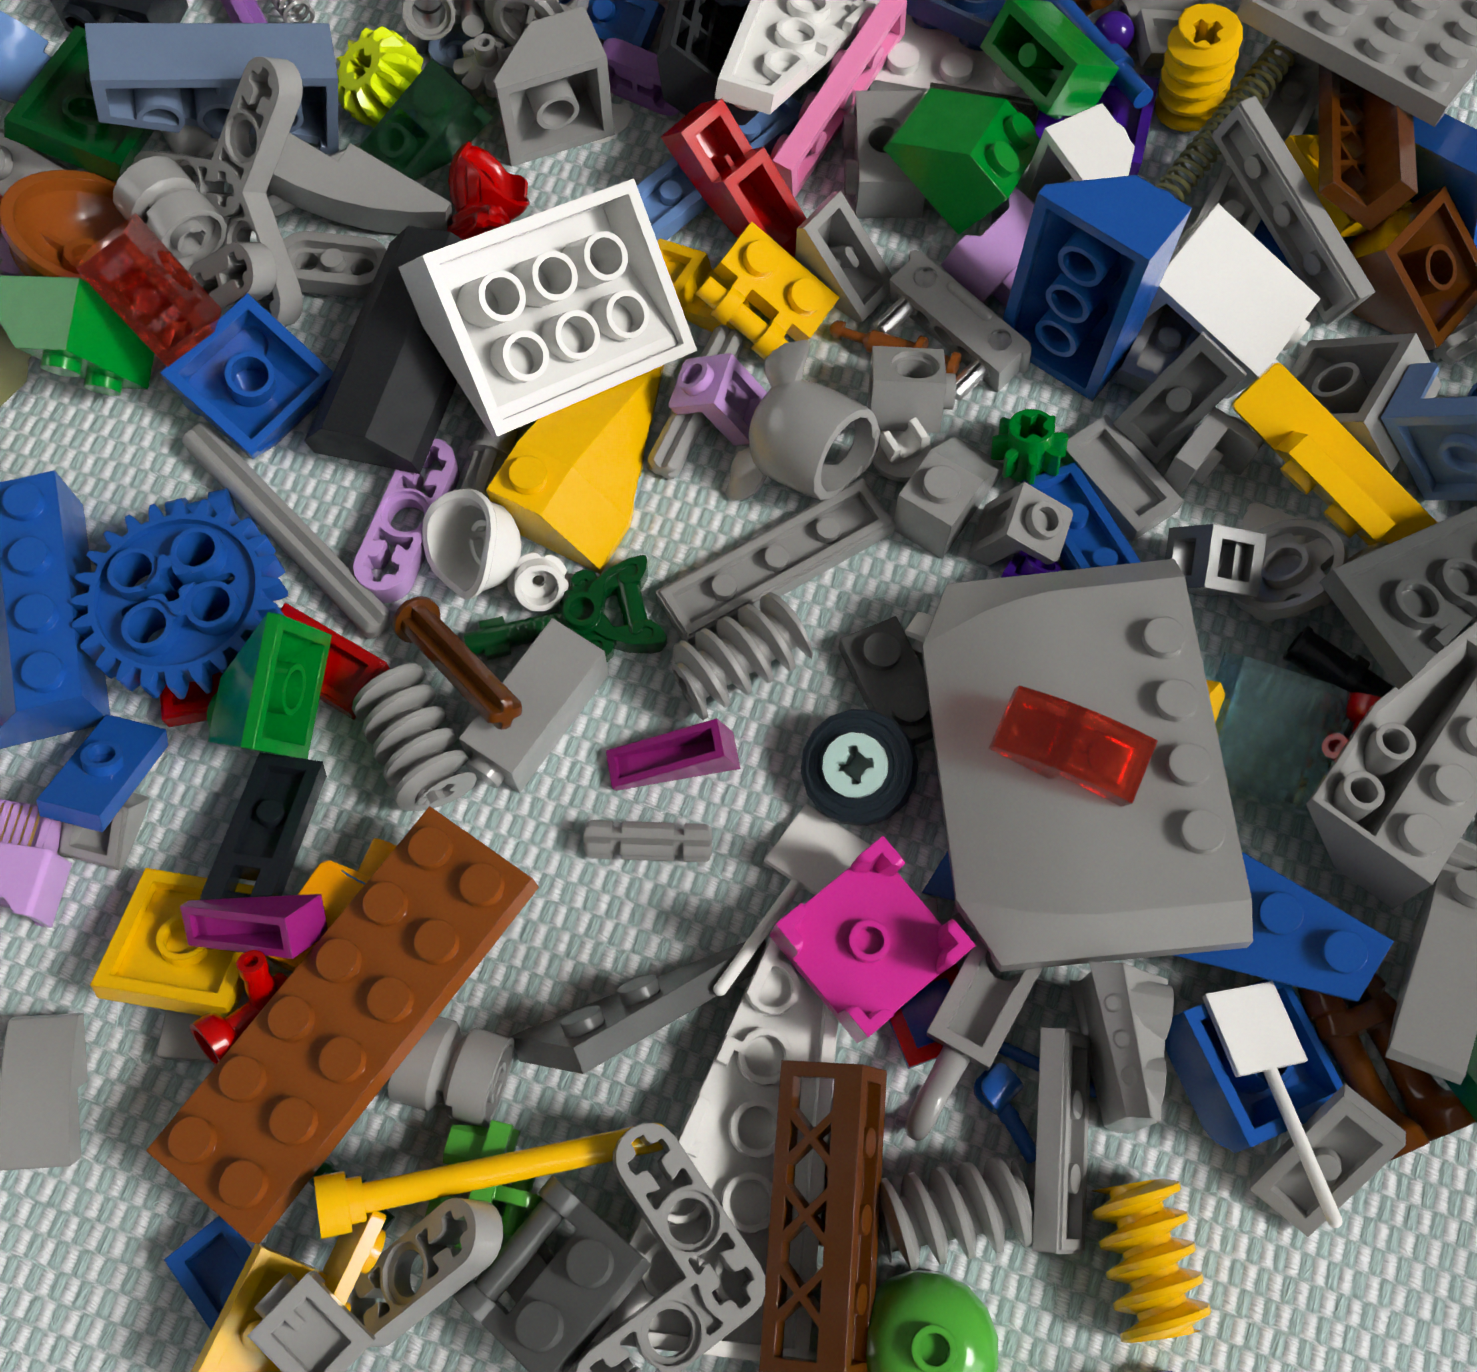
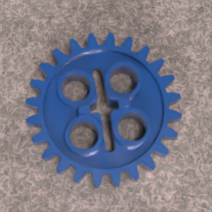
(176, 597)

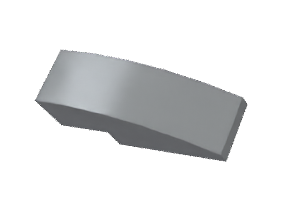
(355, 190)

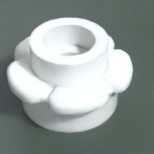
(541, 596)

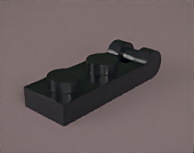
(267, 827)

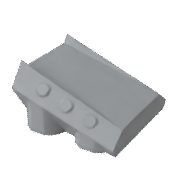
(1127, 1022)

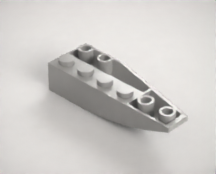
(1405, 780)

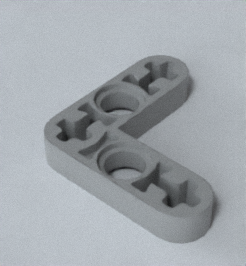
(691, 1293)

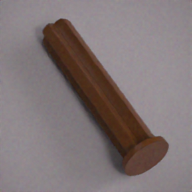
(420, 623)

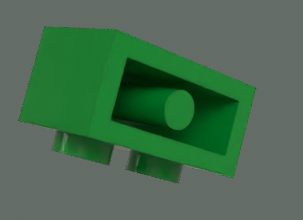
(1048, 57)

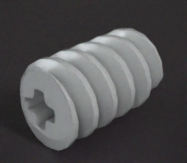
(738, 652)
(406, 739)
(955, 1211)

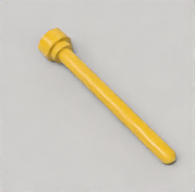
(348, 1200)

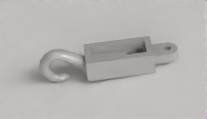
(970, 1029)

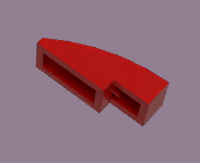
(732, 176)

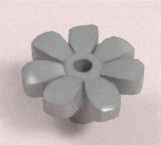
(481, 64)

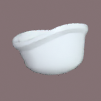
(470, 542)

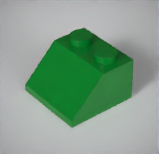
(963, 152)
(74, 332)

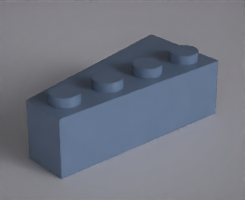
(191, 71)

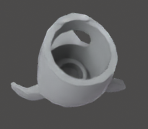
(795, 431)

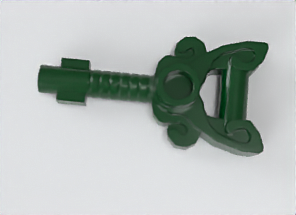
(584, 614)

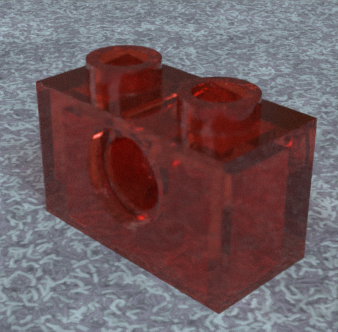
(150, 290)

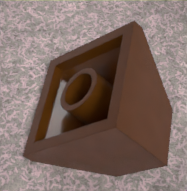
(1419, 270)

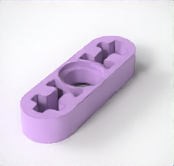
(409, 551)

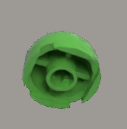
(930, 1326)

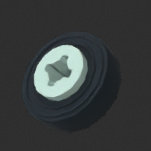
(883, 766)

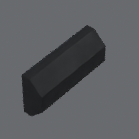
(694, 51)
(390, 375)

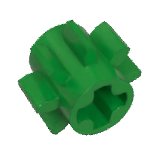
(1029, 445)

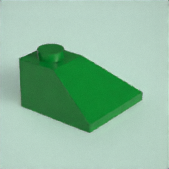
(271, 689)

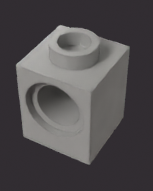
(909, 385)

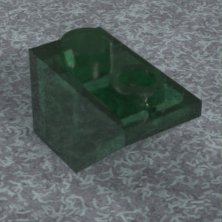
(426, 124)

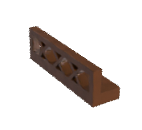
(1365, 146)
(850, 1221)

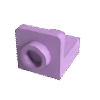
(721, 391)

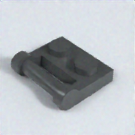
(570, 1295)

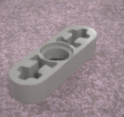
(445, 1269)

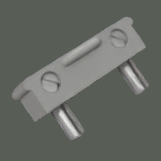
(956, 321)

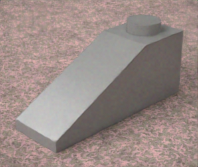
(1438, 990)

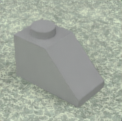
(944, 494)

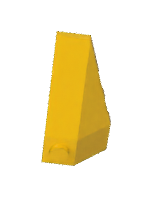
(579, 472)

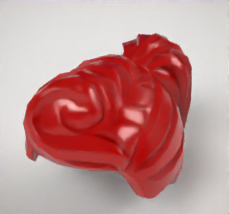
(483, 192)

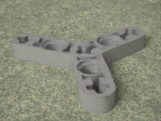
(269, 100)

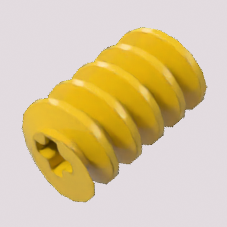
(1198, 66)
(1151, 1260)

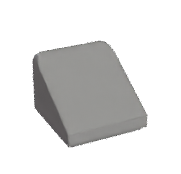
(111, 846)

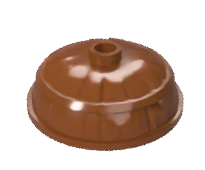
(56, 219)

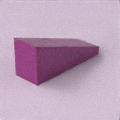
(674, 756)
(267, 924)

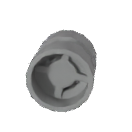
(171, 208)
(455, 1070)

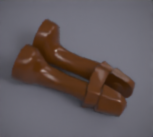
(1430, 1107)

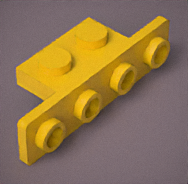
(1328, 460)
(228, 1343)

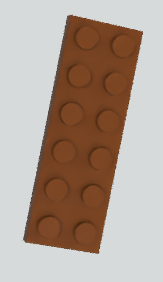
(341, 1024)

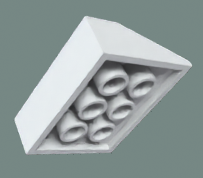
(551, 307)

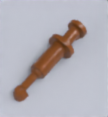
(877, 338)

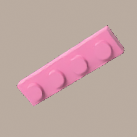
(849, 72)

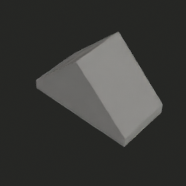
(843, 257)

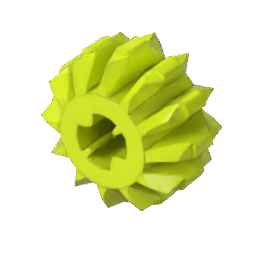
(375, 73)

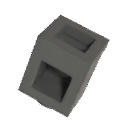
(1218, 559)

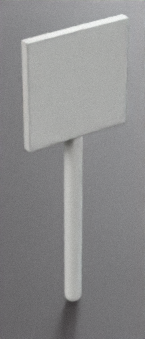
(811, 856)
(1262, 1039)

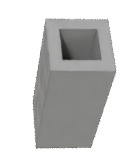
(554, 686)

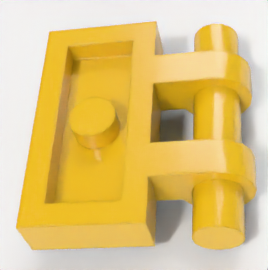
(772, 283)

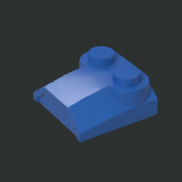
(250, 378)
(1243, 1109)

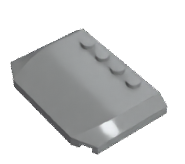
(1040, 860)

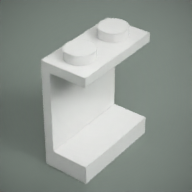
(1235, 293)

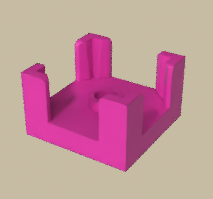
(868, 942)

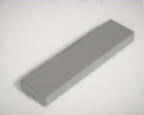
(1291, 210)
(776, 560)

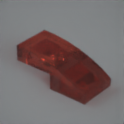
(1073, 743)

